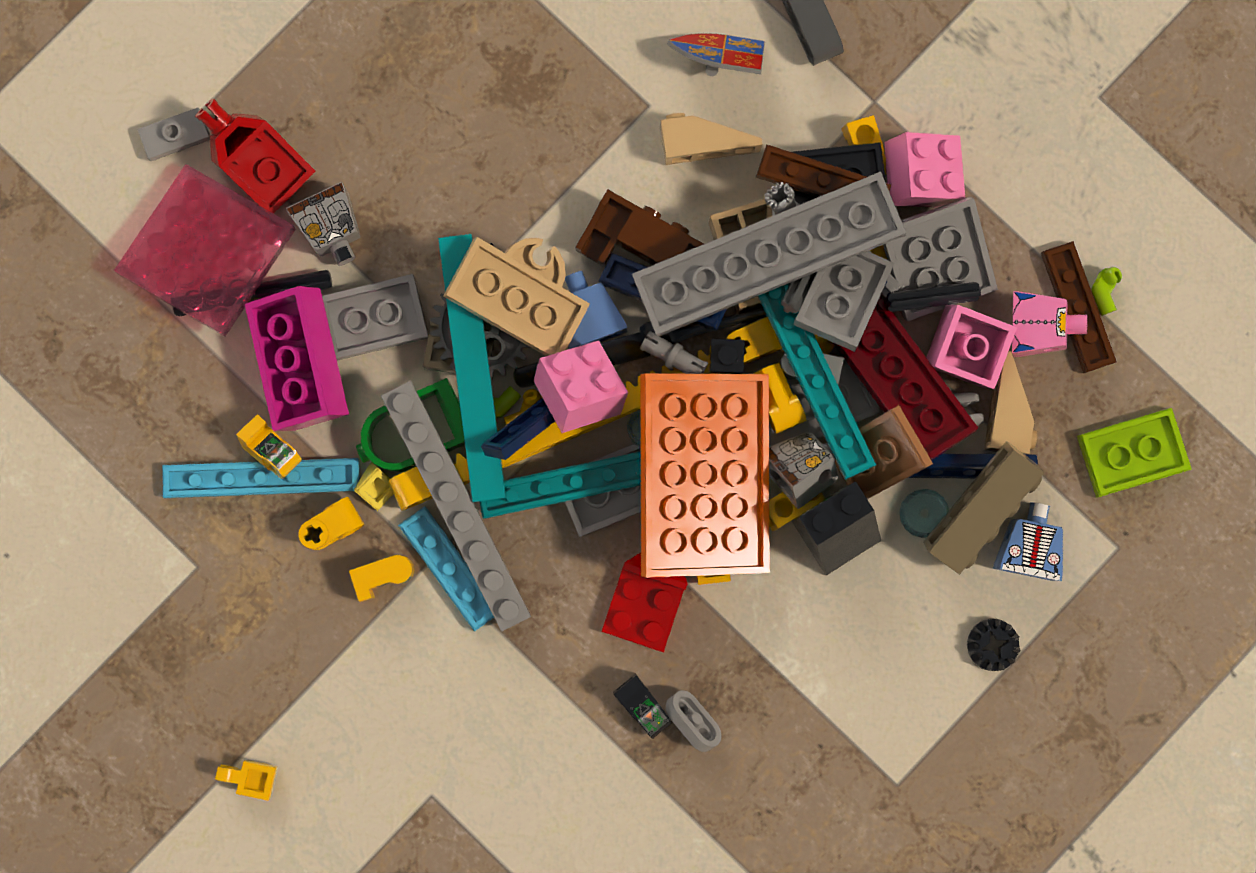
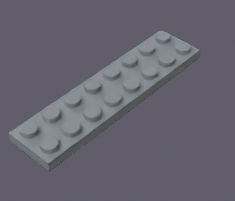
(769, 254)

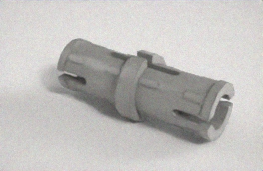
(673, 355)

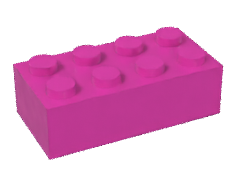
(296, 358)

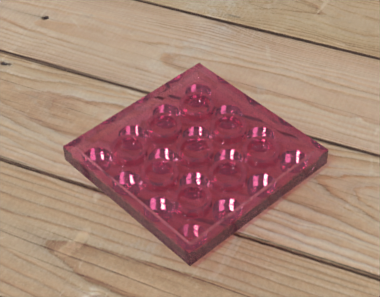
(205, 250)

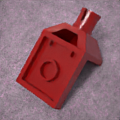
(254, 156)
(644, 606)

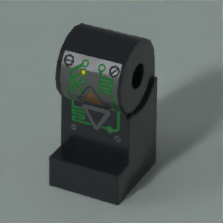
(642, 706)

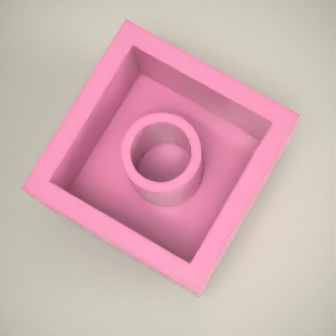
(924, 169)
(970, 346)
(580, 386)

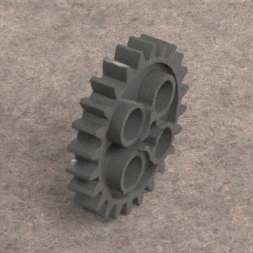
(509, 351)

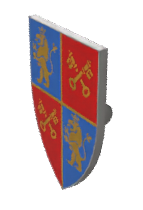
(721, 51)

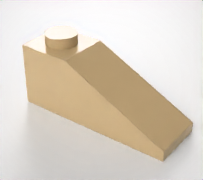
(698, 139)
(1010, 413)

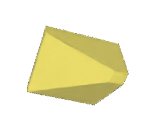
(374, 486)

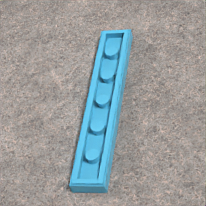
(255, 479)

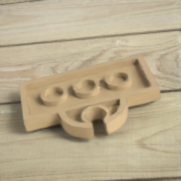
(519, 294)

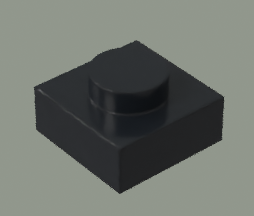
(727, 356)

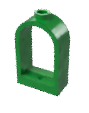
(452, 412)

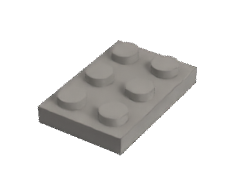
(844, 299)
(375, 317)

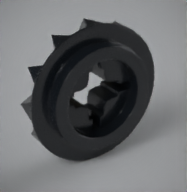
(980, 637)

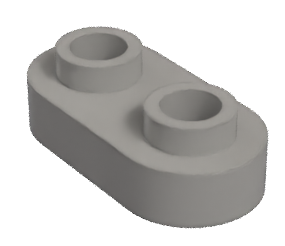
(693, 721)

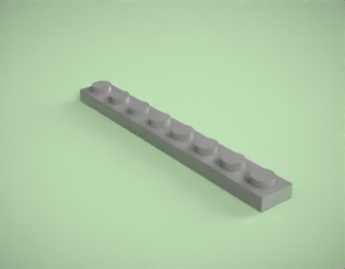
(456, 505)

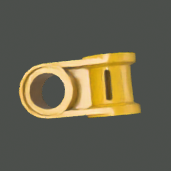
(336, 523)

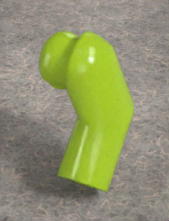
(1103, 288)
(505, 401)

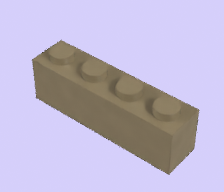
(984, 508)

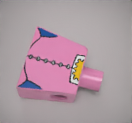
(1042, 324)

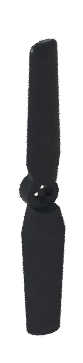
(628, 347)

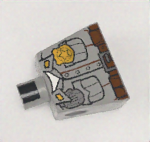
(328, 222)
(802, 467)

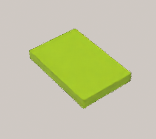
(1134, 452)

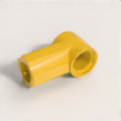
(784, 406)

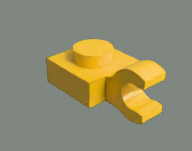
(253, 778)

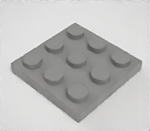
(941, 250)

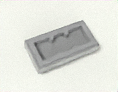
(173, 134)

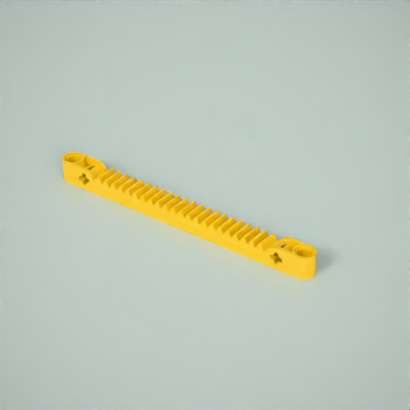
(412, 490)

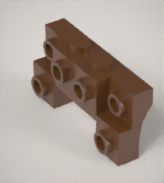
(634, 230)

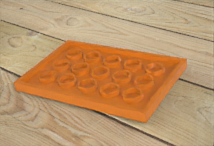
(704, 474)

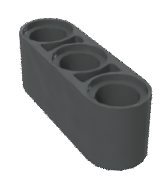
(814, 29)

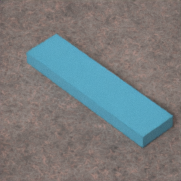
(447, 566)

